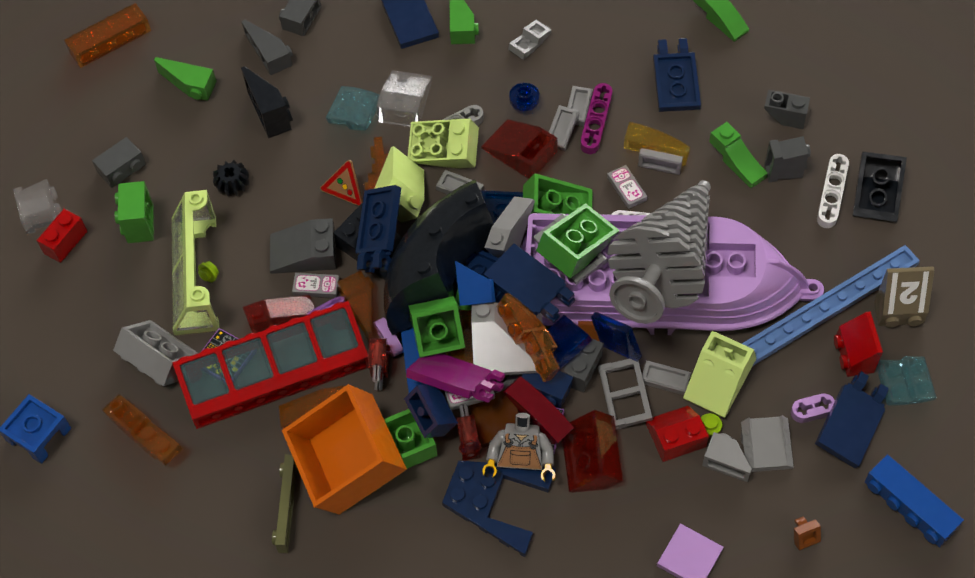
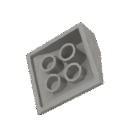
(494, 346)

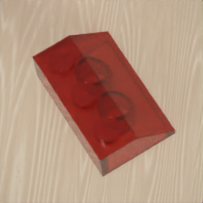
(592, 453)

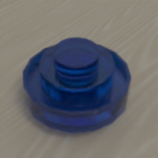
(524, 96)

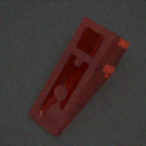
(276, 311)

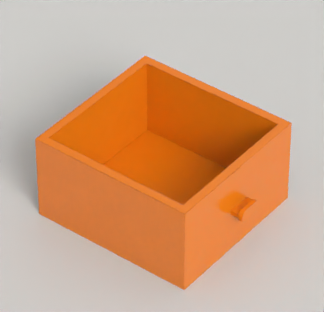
(343, 450)

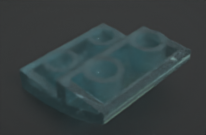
(353, 107)
(907, 380)

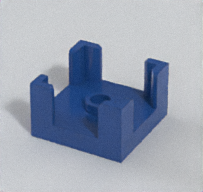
(33, 427)

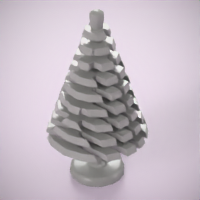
(662, 258)

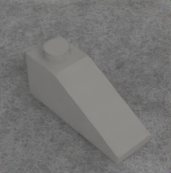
(509, 226)

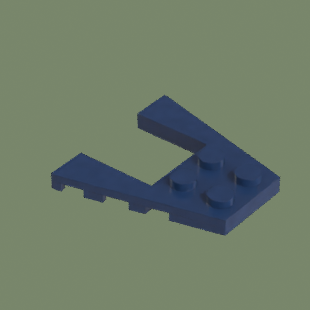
(473, 496)

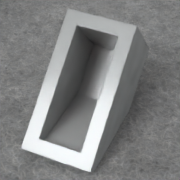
(726, 457)

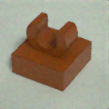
(806, 533)

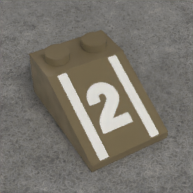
(904, 296)

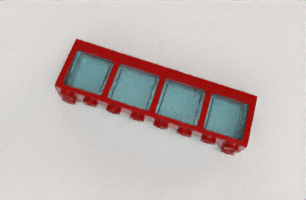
(271, 364)

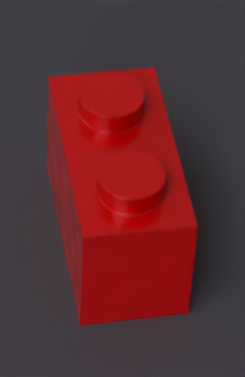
(62, 235)

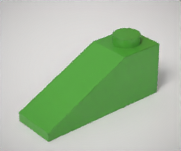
(462, 23)
(191, 79)

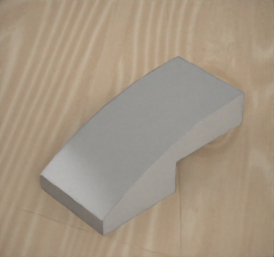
(531, 38)

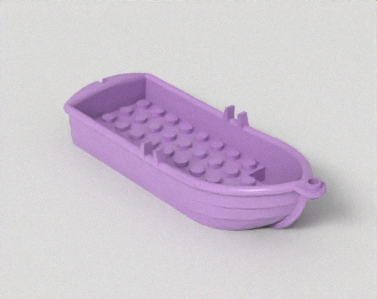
(742, 289)

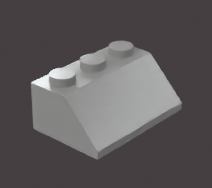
(152, 350)

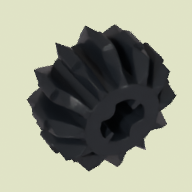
(231, 178)

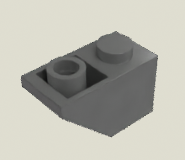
(787, 108)

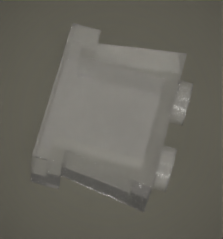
(37, 205)

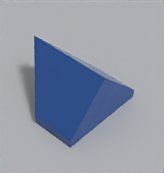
(473, 287)

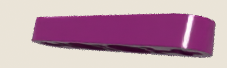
(596, 118)

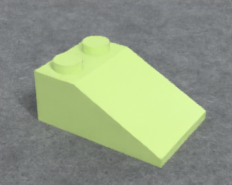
(409, 176)

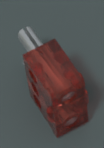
(378, 360)
(468, 436)

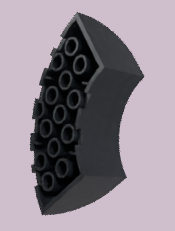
(427, 253)

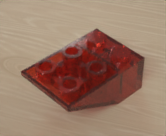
(522, 146)

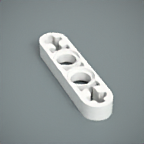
(832, 190)

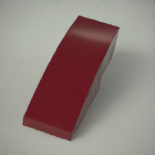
(541, 410)

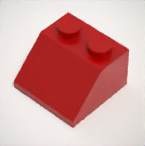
(858, 345)
(677, 433)

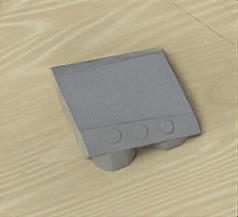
(767, 443)

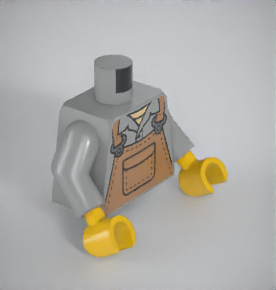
(521, 448)

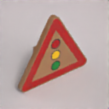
(344, 184)

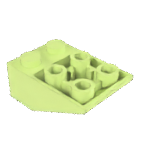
(444, 143)
(719, 374)

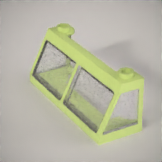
(190, 302)

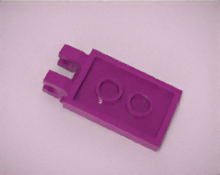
(456, 376)

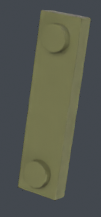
(281, 536)

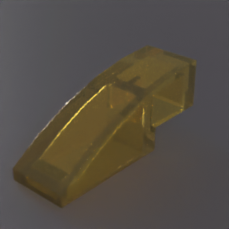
(644, 137)

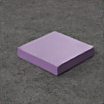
(689, 554)

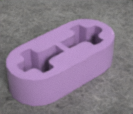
(384, 332)
(811, 405)

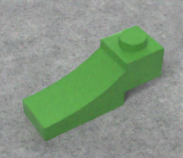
(737, 155)

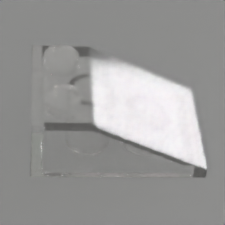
(403, 98)

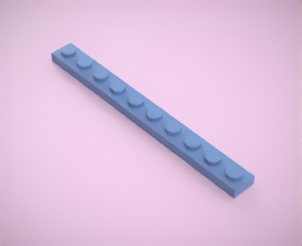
(828, 305)

